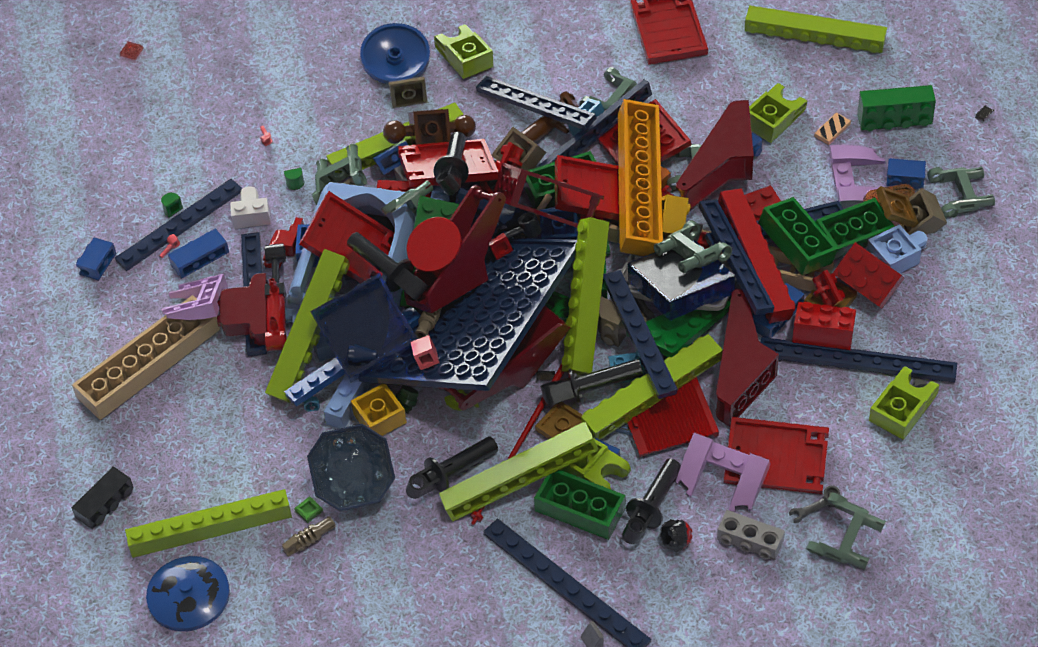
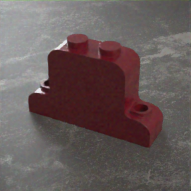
(244, 310)

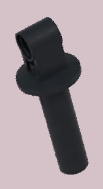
(451, 169)
(398, 274)
(574, 385)
(437, 474)
(645, 511)

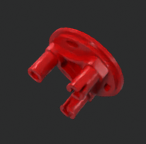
(434, 245)

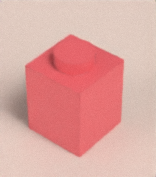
(424, 352)

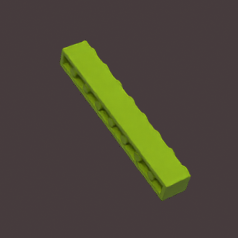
(815, 29)
(377, 144)
(585, 296)
(305, 331)
(640, 394)
(518, 471)
(208, 523)

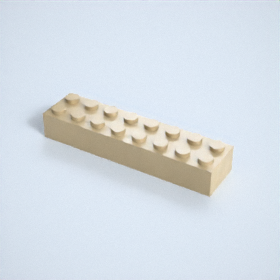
(141, 362)

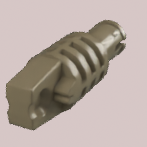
(427, 322)
(307, 536)

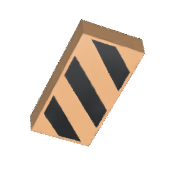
(832, 128)

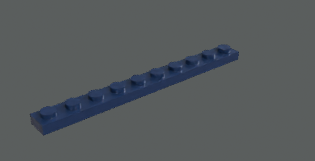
(862, 360)
(566, 585)

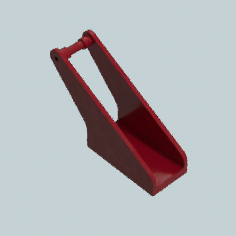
(722, 156)
(511, 183)
(469, 266)
(525, 362)
(745, 362)

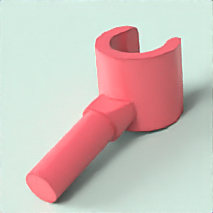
(266, 138)
(173, 243)

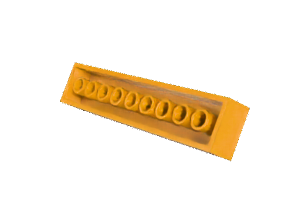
(639, 178)

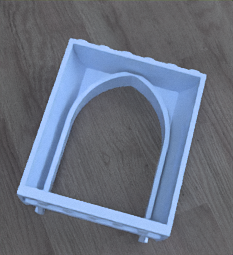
(368, 201)

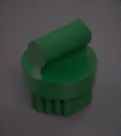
(407, 397)

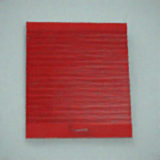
(673, 420)

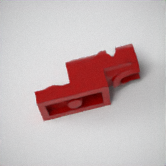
(288, 238)

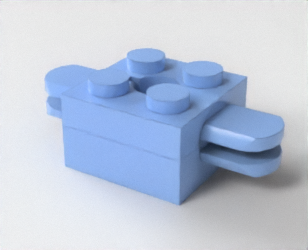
(898, 242)

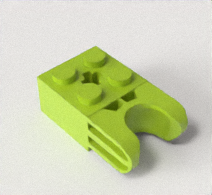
(466, 52)
(773, 114)
(902, 404)
(598, 465)

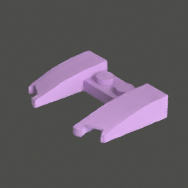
(842, 159)
(207, 294)
(750, 467)

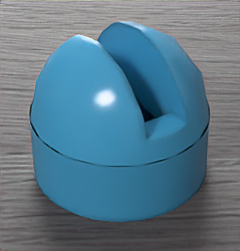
(315, 402)

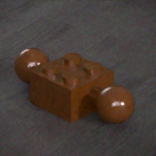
(428, 127)

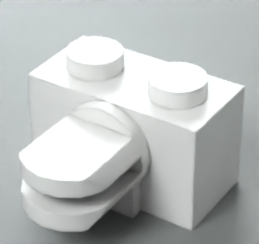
(250, 210)

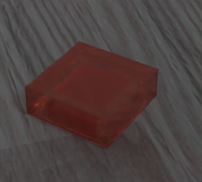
(131, 50)

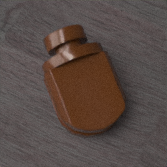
(568, 98)

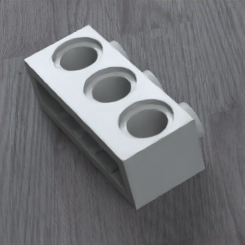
(744, 527)

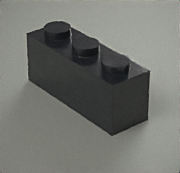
(102, 497)

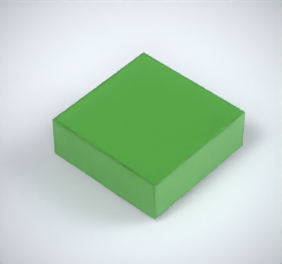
(308, 509)

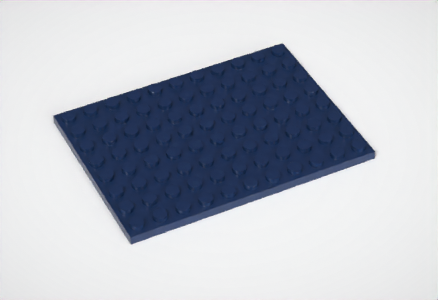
(487, 323)

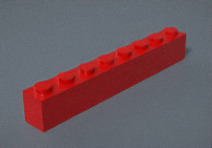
(750, 235)

